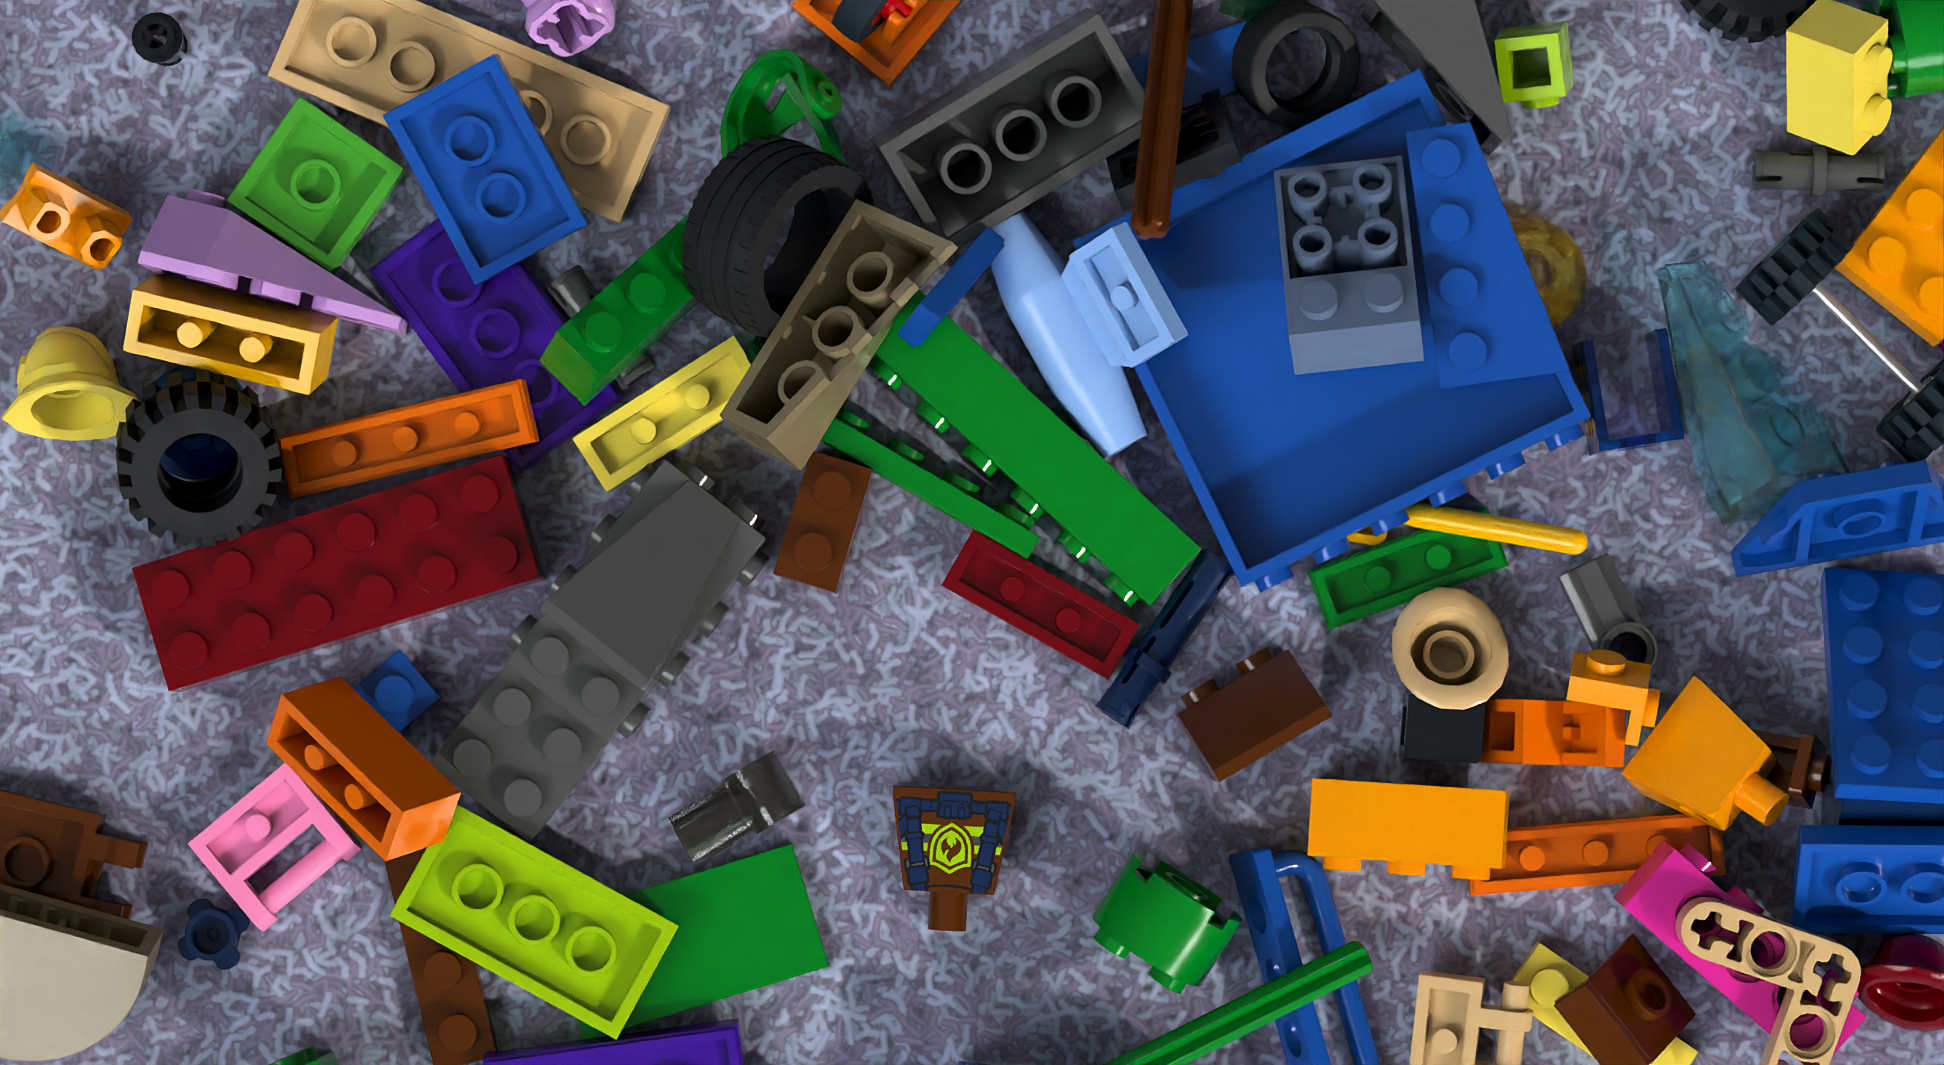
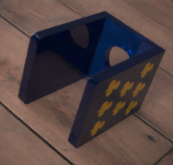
(1664, 391)

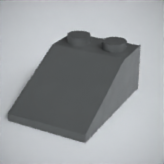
(1453, 56)

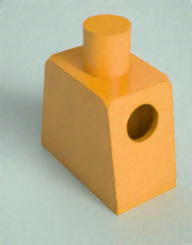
(1706, 763)

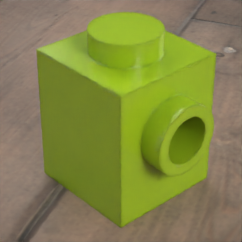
(1534, 64)

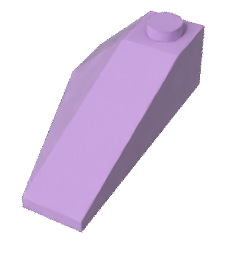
(220, 249)

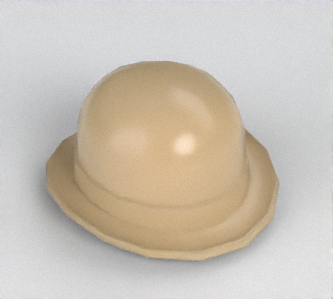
(1450, 649)

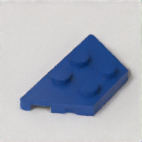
(1846, 518)

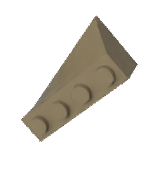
(832, 331)

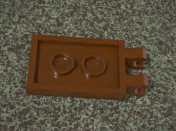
(61, 851)

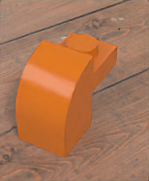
(1553, 733)

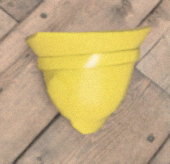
(68, 388)

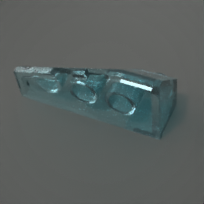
(1739, 420)

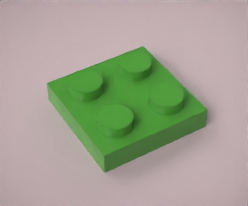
(317, 185)

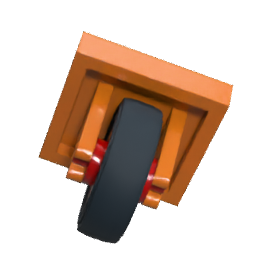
(878, 33)

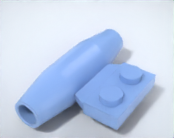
(1087, 323)

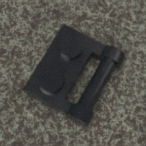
(1204, 148)

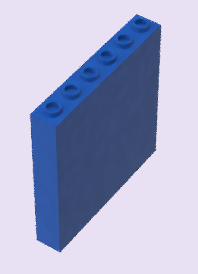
(1319, 455)

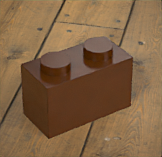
(824, 522)

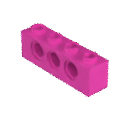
(1655, 899)

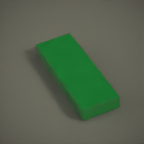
(1399, 572)

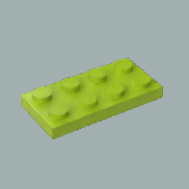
(535, 921)

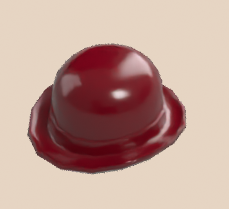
(1906, 982)

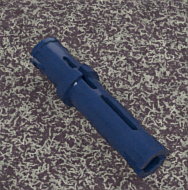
(1165, 638)

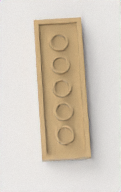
(390, 51)

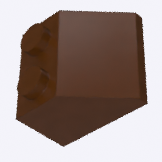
(1251, 713)

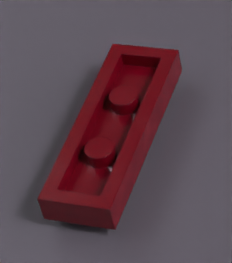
(1040, 604)

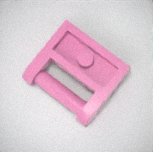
(259, 830)

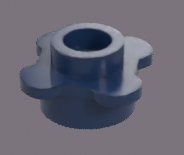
(197, 942)

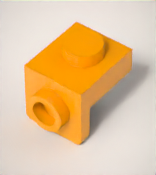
(1612, 681)

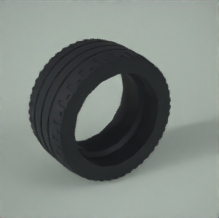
(739, 215)

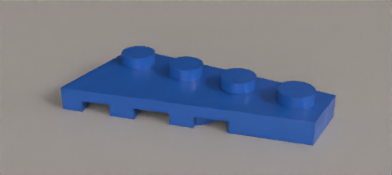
(1478, 282)

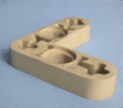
(1792, 971)

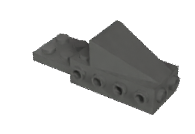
(603, 644)

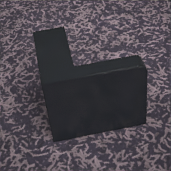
(1441, 733)

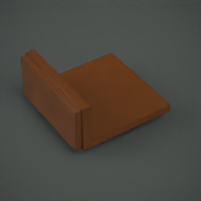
(1626, 1008)

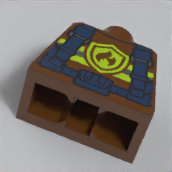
(951, 846)

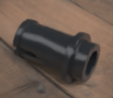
(159, 24)

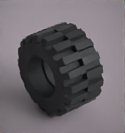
(205, 506)

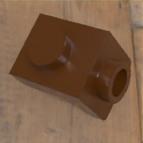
(1800, 766)

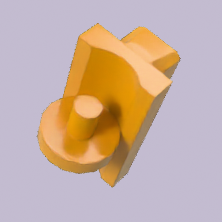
(67, 217)

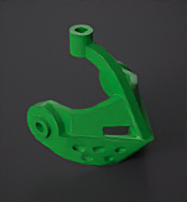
(806, 96)

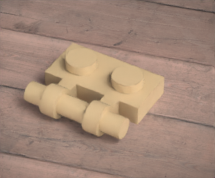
(1451, 1015)

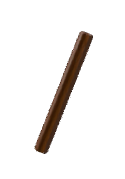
(1161, 118)

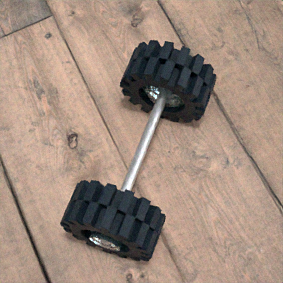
(1792, 272)

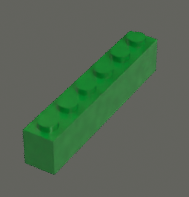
(1039, 455)

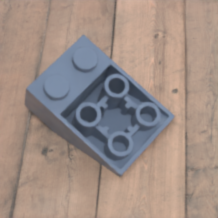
(1348, 265)

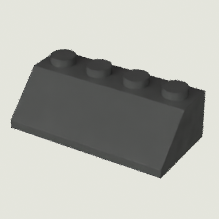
(1015, 129)

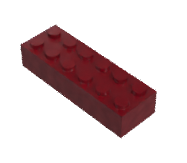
(339, 573)

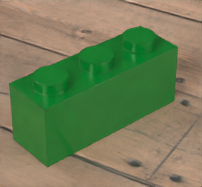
(622, 320)

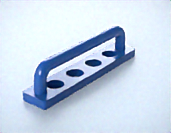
(1277, 951)

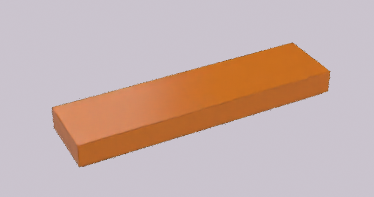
(408, 438)
(1594, 852)

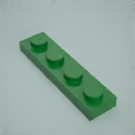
(949, 495)

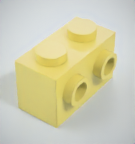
(1837, 76)

